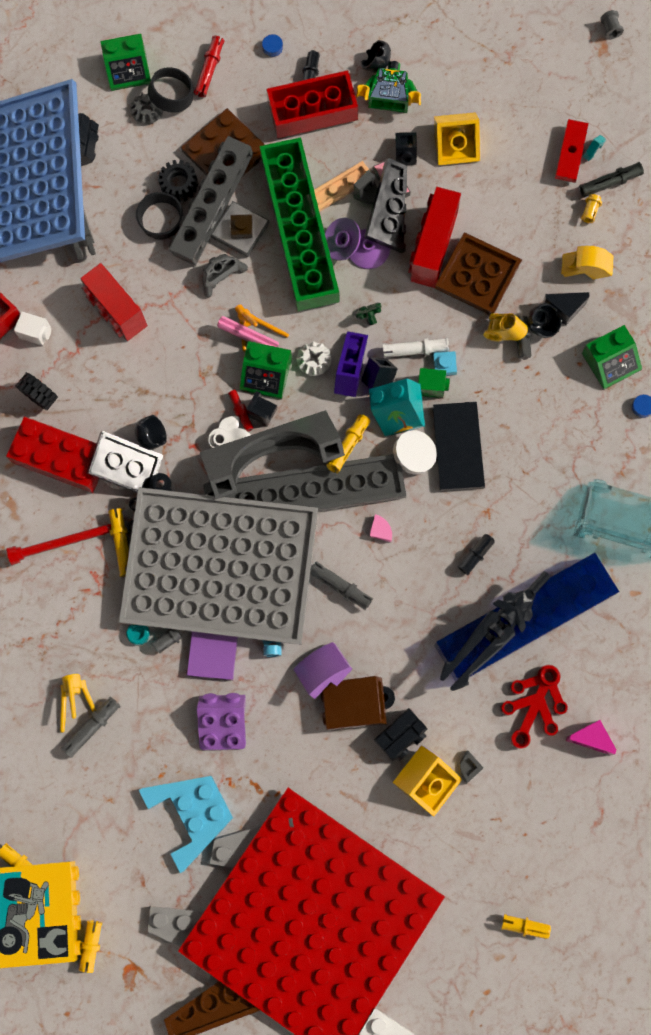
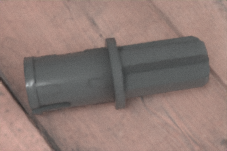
(524, 345)

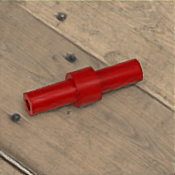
(240, 410)

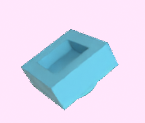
(445, 361)

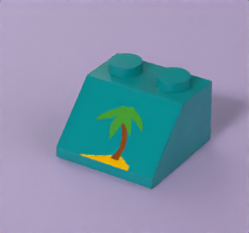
(397, 406)

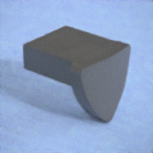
(365, 188)

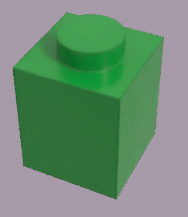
(433, 382)

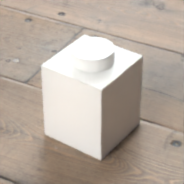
(32, 328)

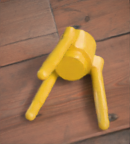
(71, 686)

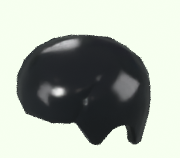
(378, 56)
(544, 320)
(150, 432)

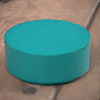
(138, 634)

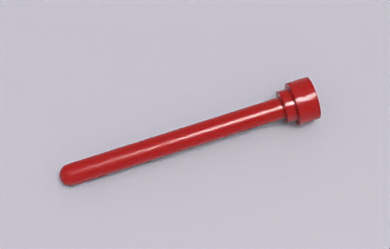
(16, 554)

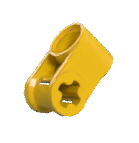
(505, 327)

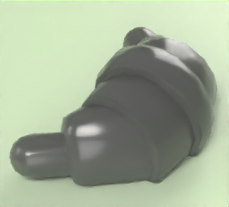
(218, 270)

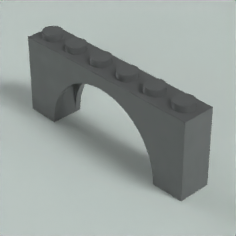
(311, 433)

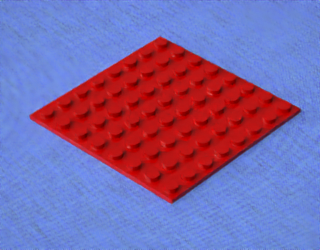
(311, 922)

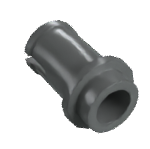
(166, 640)

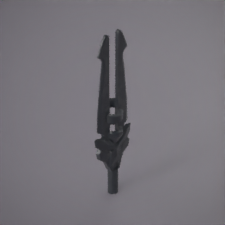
(515, 610)

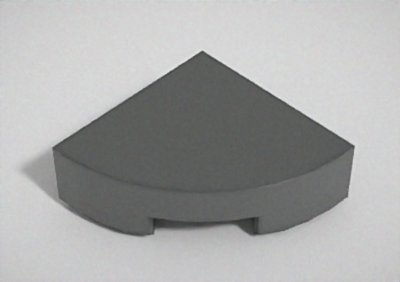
(469, 767)

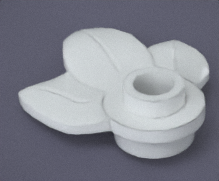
(228, 430)

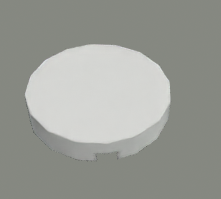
(415, 452)

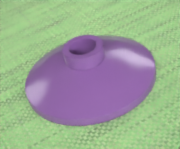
(337, 233)
(369, 257)

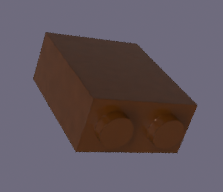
(354, 703)

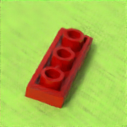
(573, 142)

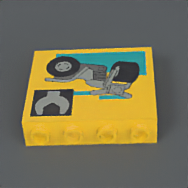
(39, 914)

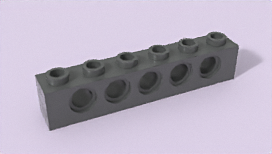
(192, 250)

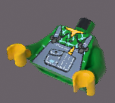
(390, 90)

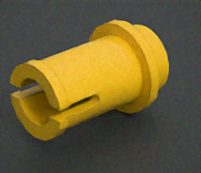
(593, 202)

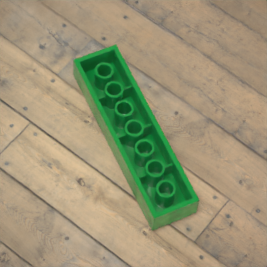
(299, 224)

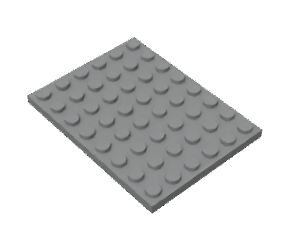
(219, 565)

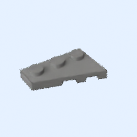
(172, 923)

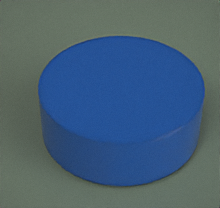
(272, 45)
(642, 406)

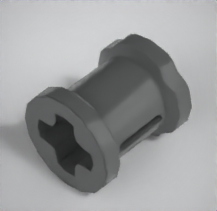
(611, 24)

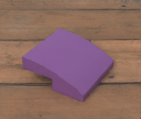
(321, 668)

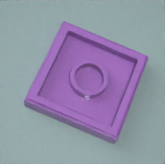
(212, 656)

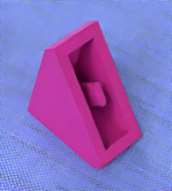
(593, 737)

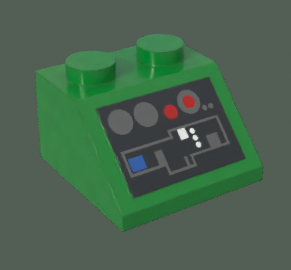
(126, 62)
(613, 357)
(265, 369)

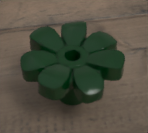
(369, 313)

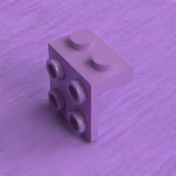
(221, 721)

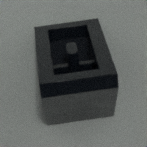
(567, 304)

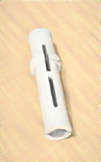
(417, 347)

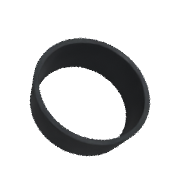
(168, 104)
(153, 198)

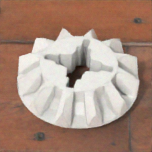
(310, 367)

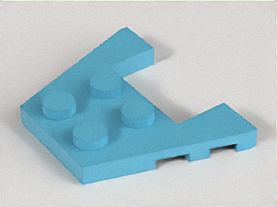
(200, 810)

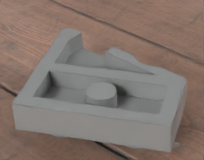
(230, 848)

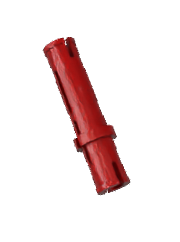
(212, 58)

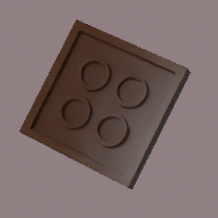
(205, 144)
(478, 274)

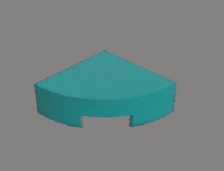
(597, 143)

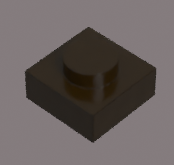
(241, 226)

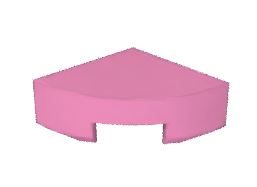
(381, 529)

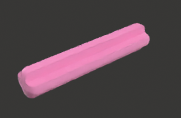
(244, 332)

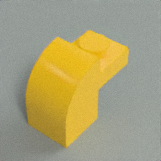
(590, 260)

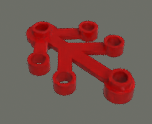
(537, 703)

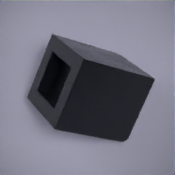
(378, 372)
(261, 409)

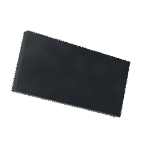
(458, 446)

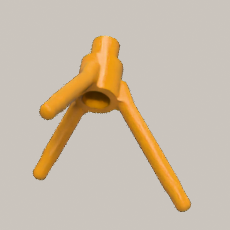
(248, 319)

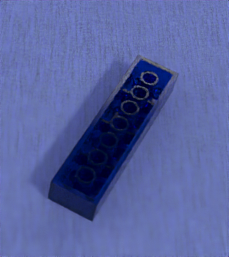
(555, 604)

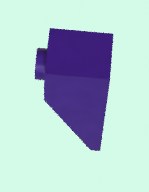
(350, 364)

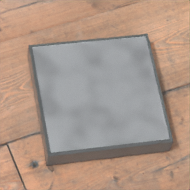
(244, 246)

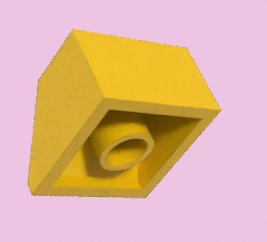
(457, 138)
(427, 780)

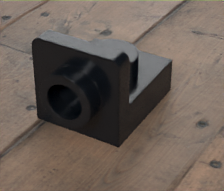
(406, 148)

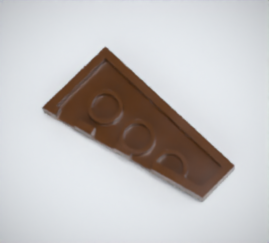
(208, 1010)

